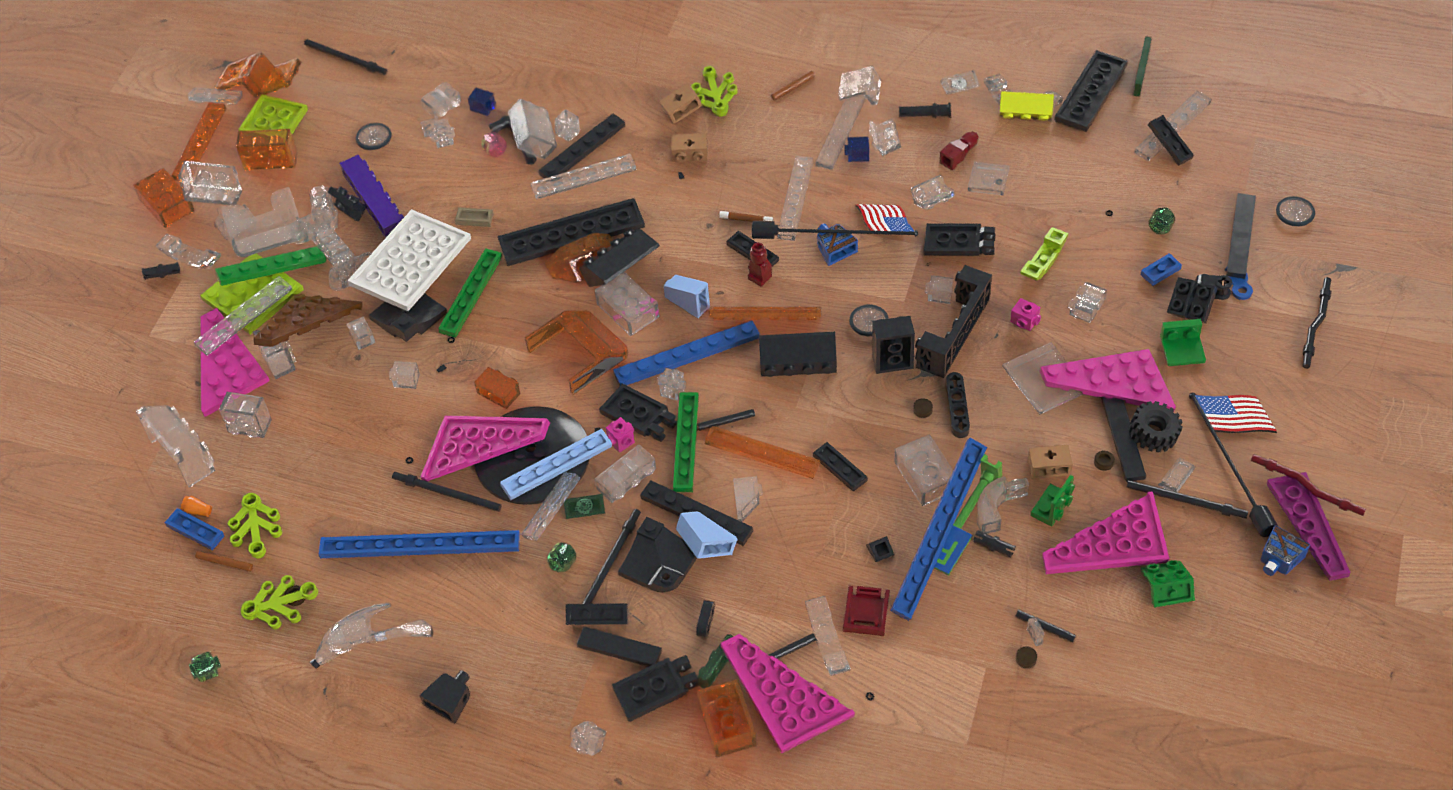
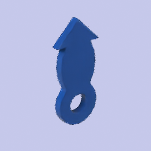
(1239, 283)

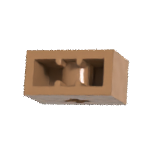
(680, 103)
(689, 147)
(1050, 461)

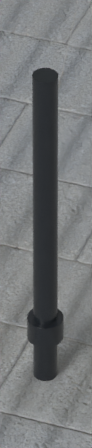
(370, 66)
(412, 481)
(1226, 509)
(627, 528)

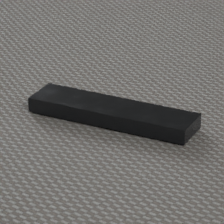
(619, 647)

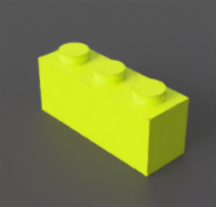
(1026, 105)

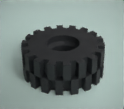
(1161, 417)

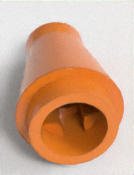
(195, 506)

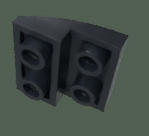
(1192, 300)

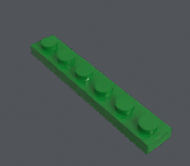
(269, 265)
(470, 293)
(686, 442)

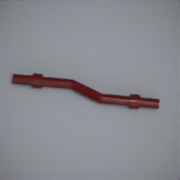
(1344, 504)

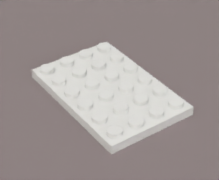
(409, 260)

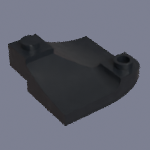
(408, 323)
(657, 558)

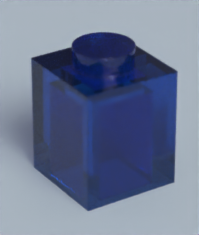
(481, 101)
(857, 149)

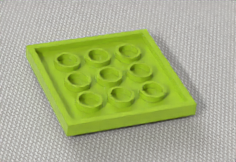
(233, 295)

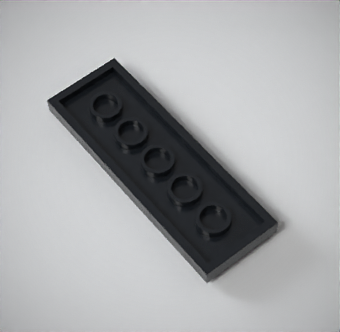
(1091, 90)

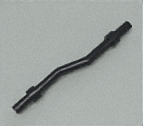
(1309, 349)

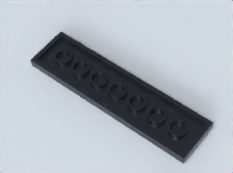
(550, 236)

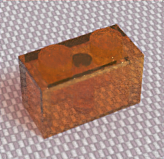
(497, 387)

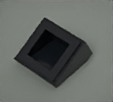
(880, 549)

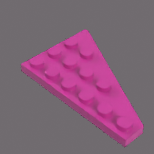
(226, 368)
(1120, 376)
(474, 439)
(1124, 539)
(785, 701)

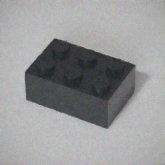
(893, 344)

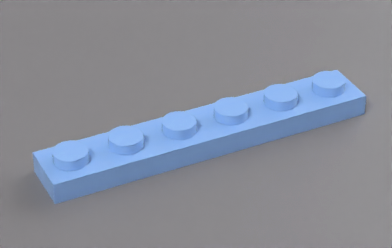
(556, 464)

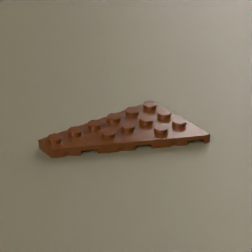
(302, 315)

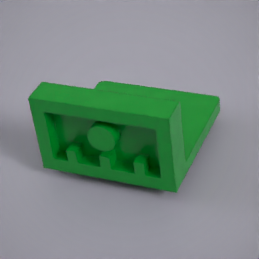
(1182, 342)
(1053, 501)
(1169, 583)

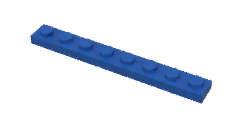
(686, 353)

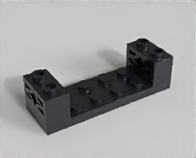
(938, 353)

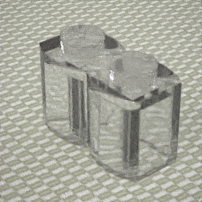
(440, 100)
(1087, 301)

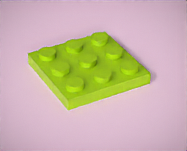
(274, 113)

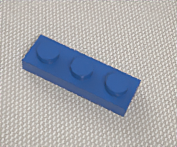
(194, 529)

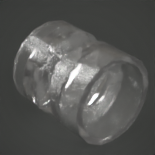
(320, 198)

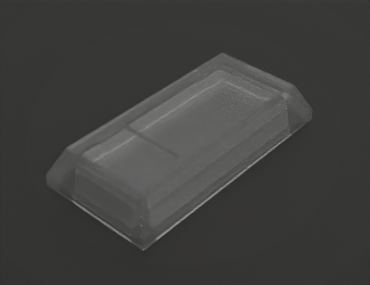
(1177, 475)

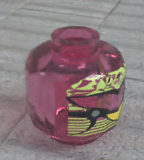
(493, 144)

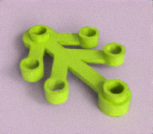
(719, 107)
(253, 523)
(277, 601)

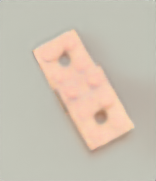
(258, 75)

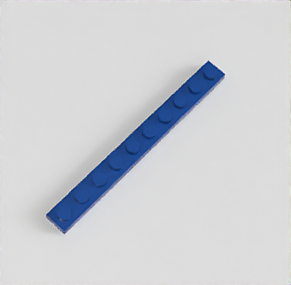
(938, 529)
(419, 544)

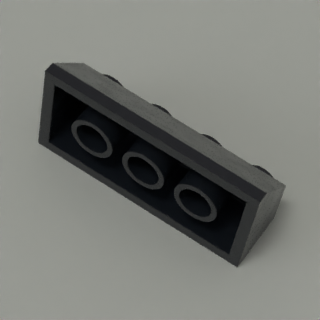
(617, 257)
(798, 354)

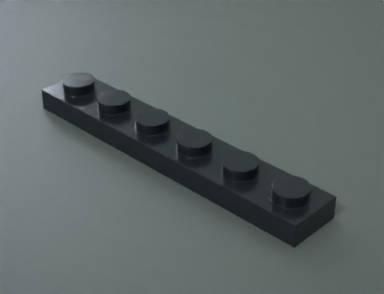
(583, 147)
(678, 503)

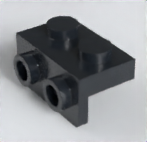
(347, 203)

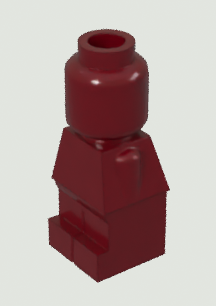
(957, 150)
(759, 266)

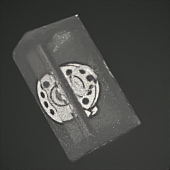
(960, 82)

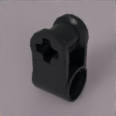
(1216, 280)

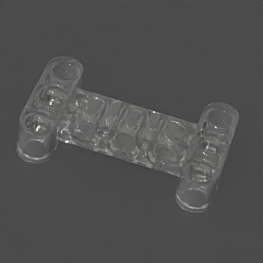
(320, 229)

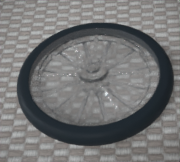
(373, 136)
(1295, 211)
(862, 318)

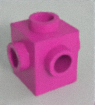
(1025, 314)
(620, 434)

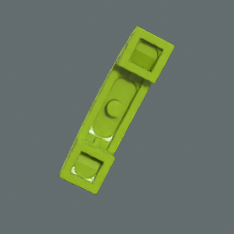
(1045, 255)

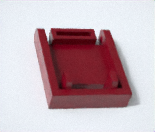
(866, 608)

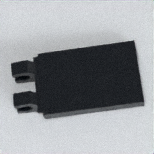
(958, 239)
(639, 410)
(654, 687)

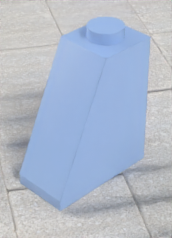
(688, 294)
(705, 536)

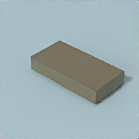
(474, 217)

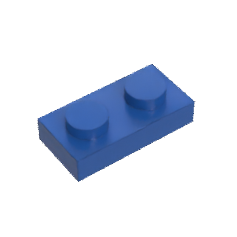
(1161, 269)

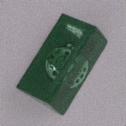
(584, 506)

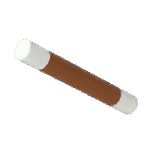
(743, 217)

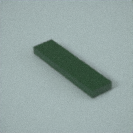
(1142, 66)

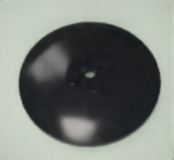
(560, 434)

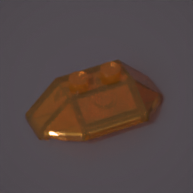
(570, 257)

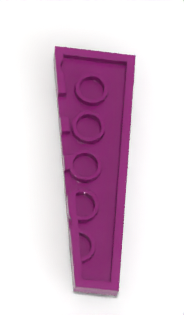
(1310, 523)

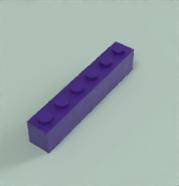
(371, 194)

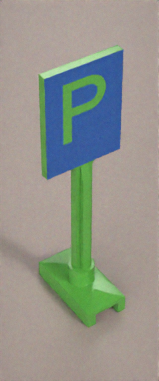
(958, 538)

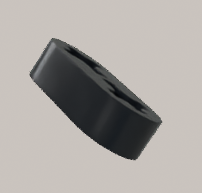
(705, 618)

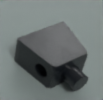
(447, 695)

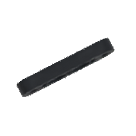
(957, 405)

